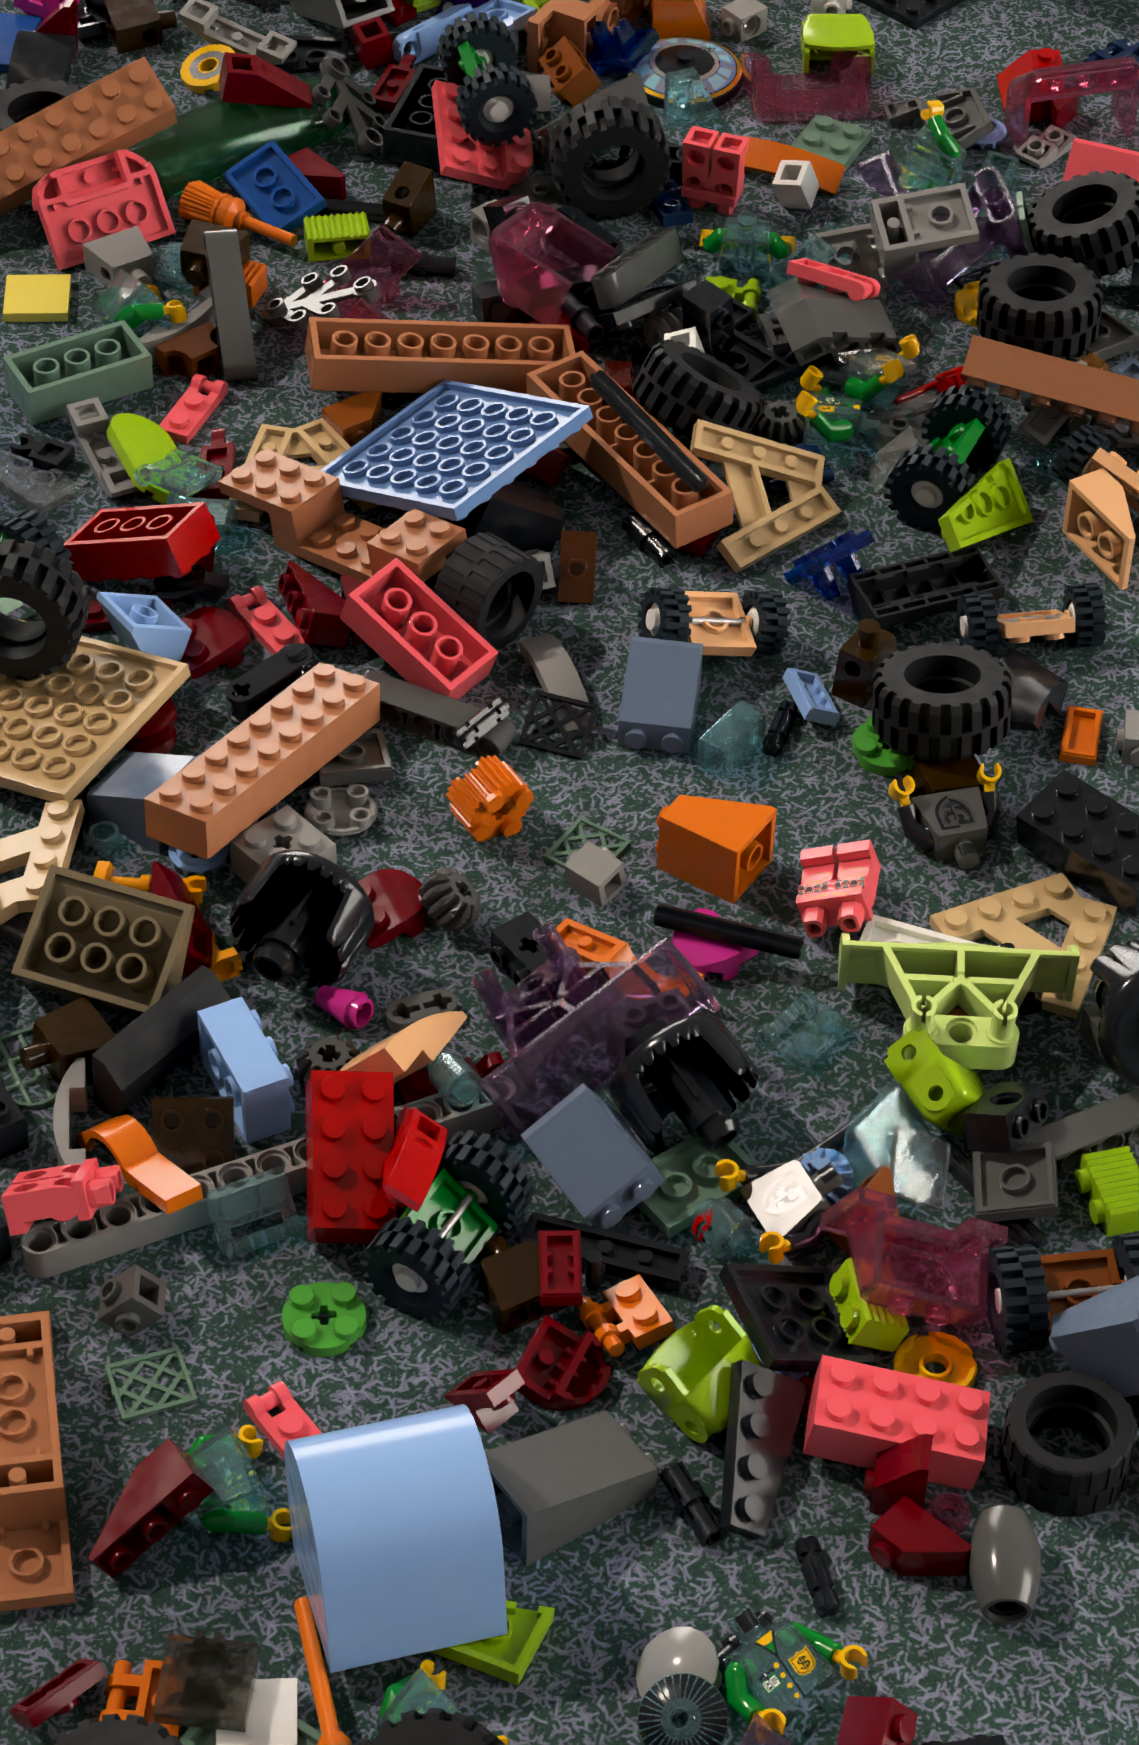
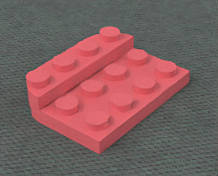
(470, 160)
(97, 201)

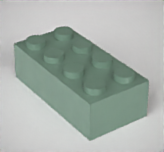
(88, 365)

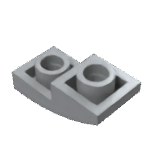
(1046, 148)

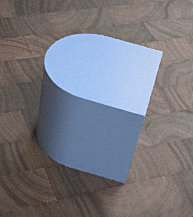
(397, 1536)

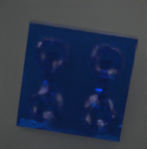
(619, 49)
(817, 562)

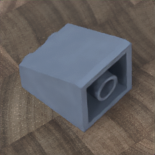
(660, 695)
(122, 793)
(593, 1157)
(1102, 1337)

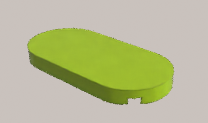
(140, 443)

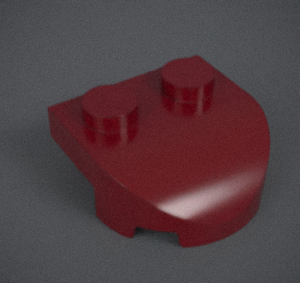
(214, 640)
(395, 905)
(562, 1367)

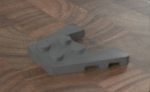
(963, 114)

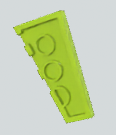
(986, 509)
(507, 1654)

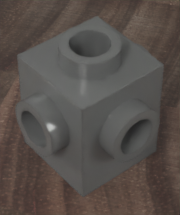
(132, 1300)

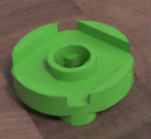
(872, 757)
(318, 1298)

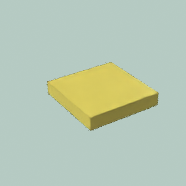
(37, 298)

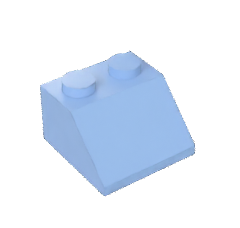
(146, 623)

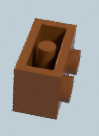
(569, 72)

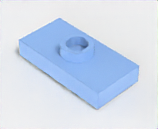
(811, 696)

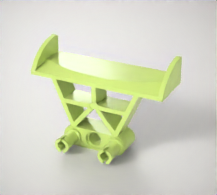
(977, 977)

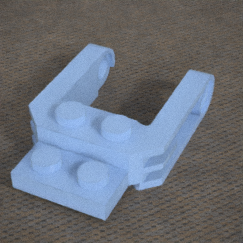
(426, 35)

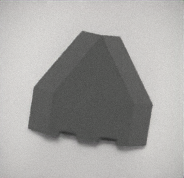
(829, 321)

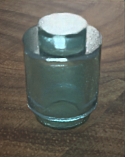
(454, 1079)

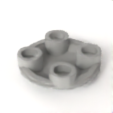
(341, 810)
(678, 1652)

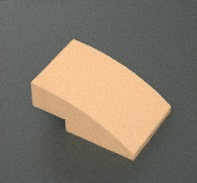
(410, 1047)

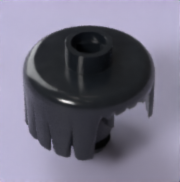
(300, 911)
(1119, 1005)
(686, 1072)

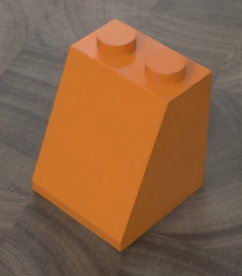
(679, 18)
(716, 843)

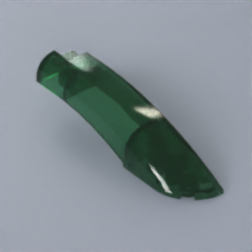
(224, 133)

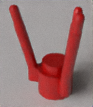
(942, 382)

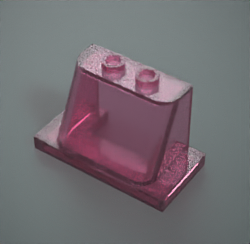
(913, 1263)

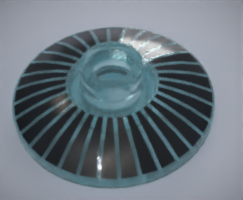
(697, 1697)

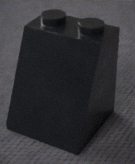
(518, 516)

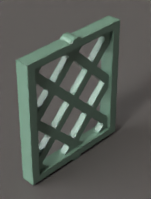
(1023, 216)
(580, 823)
(145, 1360)

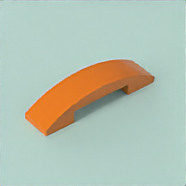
(766, 156)

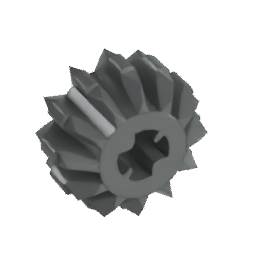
(780, 423)
(450, 899)
(324, 1055)

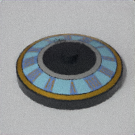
(714, 63)

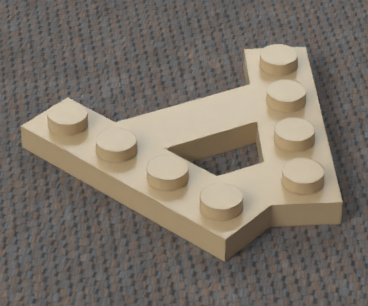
(309, 440)
(743, 462)
(38, 849)
(1003, 919)

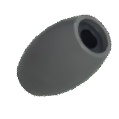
(1005, 1564)

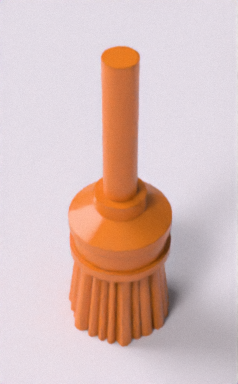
(211, 206)

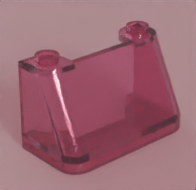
(835, 94)

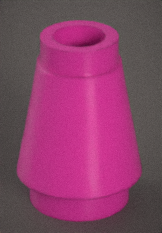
(345, 1005)

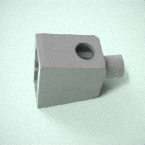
(119, 251)

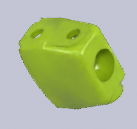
(829, 33)
(933, 1081)
(693, 1372)

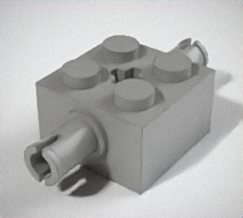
(273, 834)

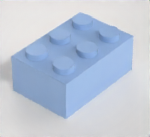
(247, 1067)

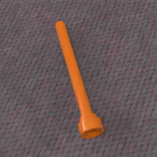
(318, 1676)

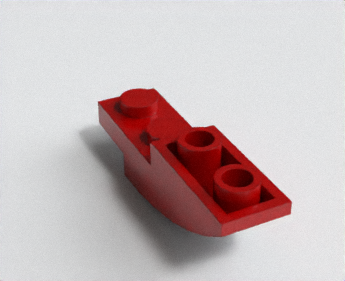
(414, 1159)

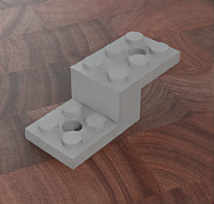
(905, 226)

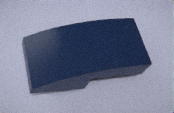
(670, 207)

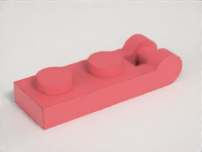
(835, 279)
(194, 408)
(264, 621)
(285, 1426)

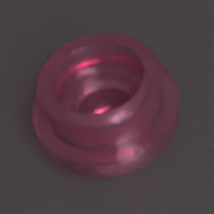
(951, 1503)

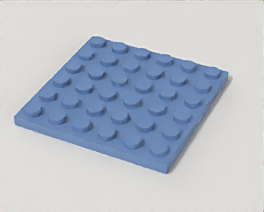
(454, 448)

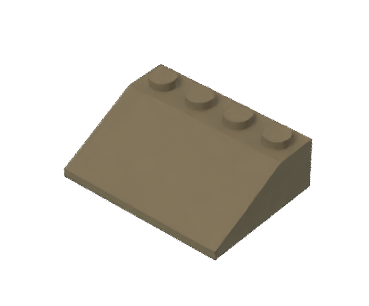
(104, 942)

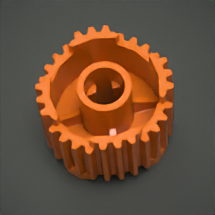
(490, 799)

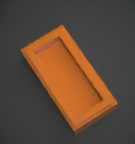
(1081, 735)

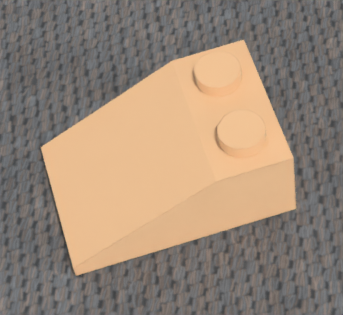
(1101, 523)

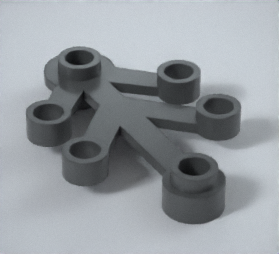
(335, 73)
(321, 301)

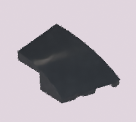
(41, 56)
(1034, 691)

